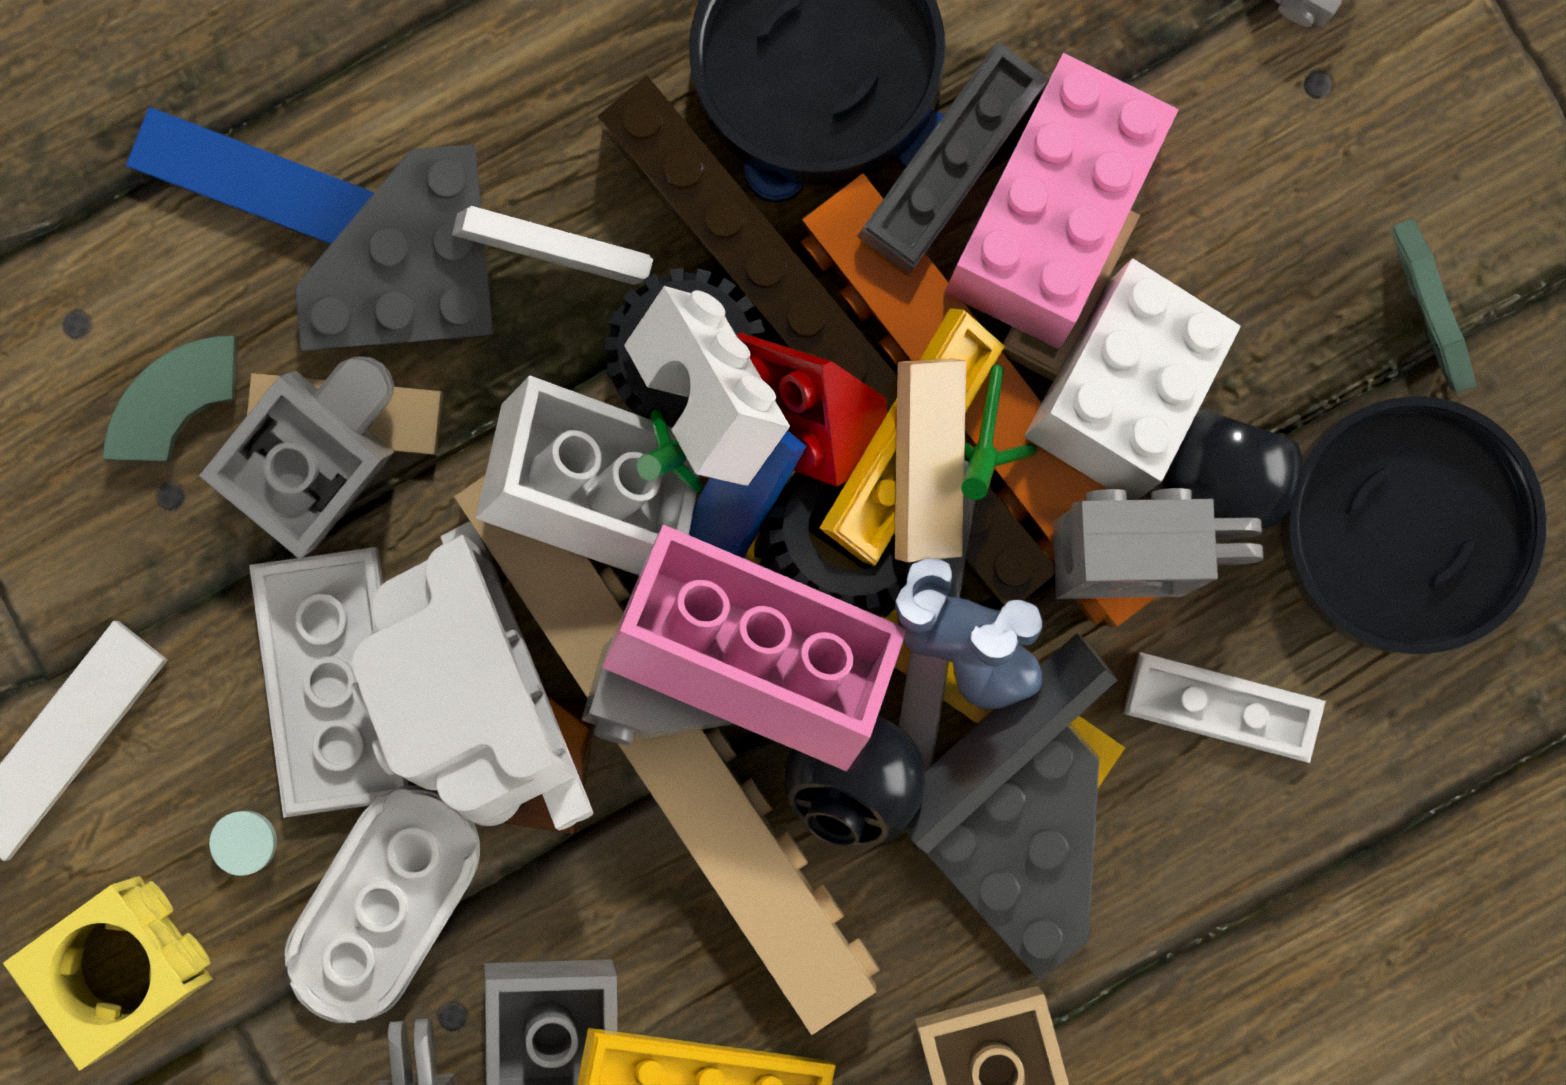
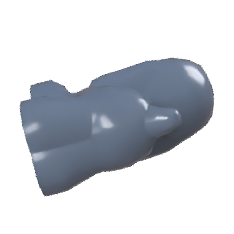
(980, 641)

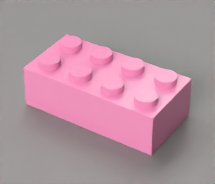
(1061, 201)
(755, 648)

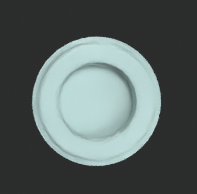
(243, 842)

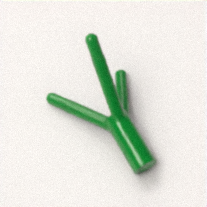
(984, 455)
(666, 457)

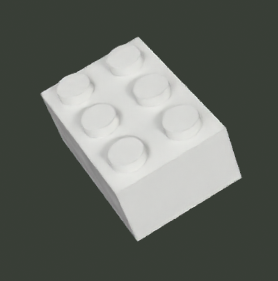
(1133, 381)
(571, 477)

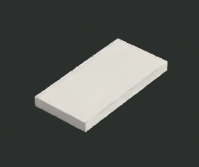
(308, 627)

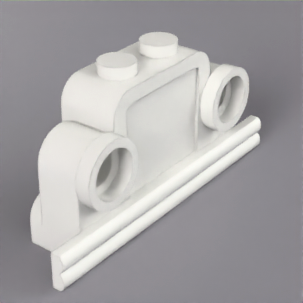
(461, 693)

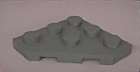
(398, 267)
(1031, 854)

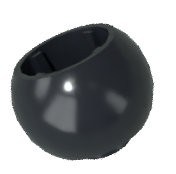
(1237, 467)
(867, 800)

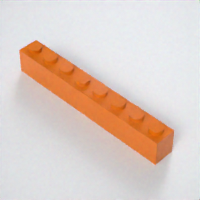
(908, 315)

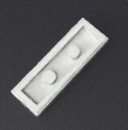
(552, 245)
(1223, 707)

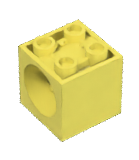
(54, 981)

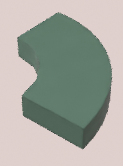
(1441, 324)
(168, 396)

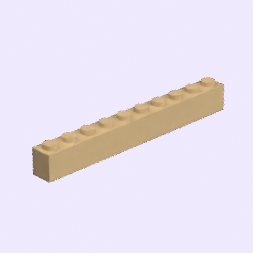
(697, 789)

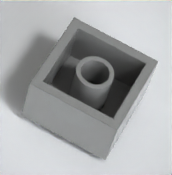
(542, 1018)

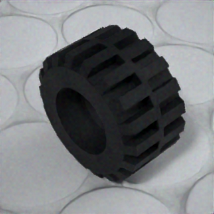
(621, 368)
(788, 550)

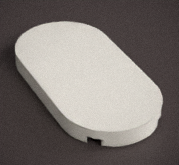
(381, 905)

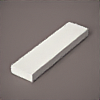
(71, 730)

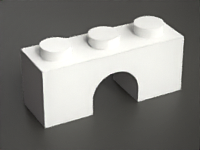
(694, 353)

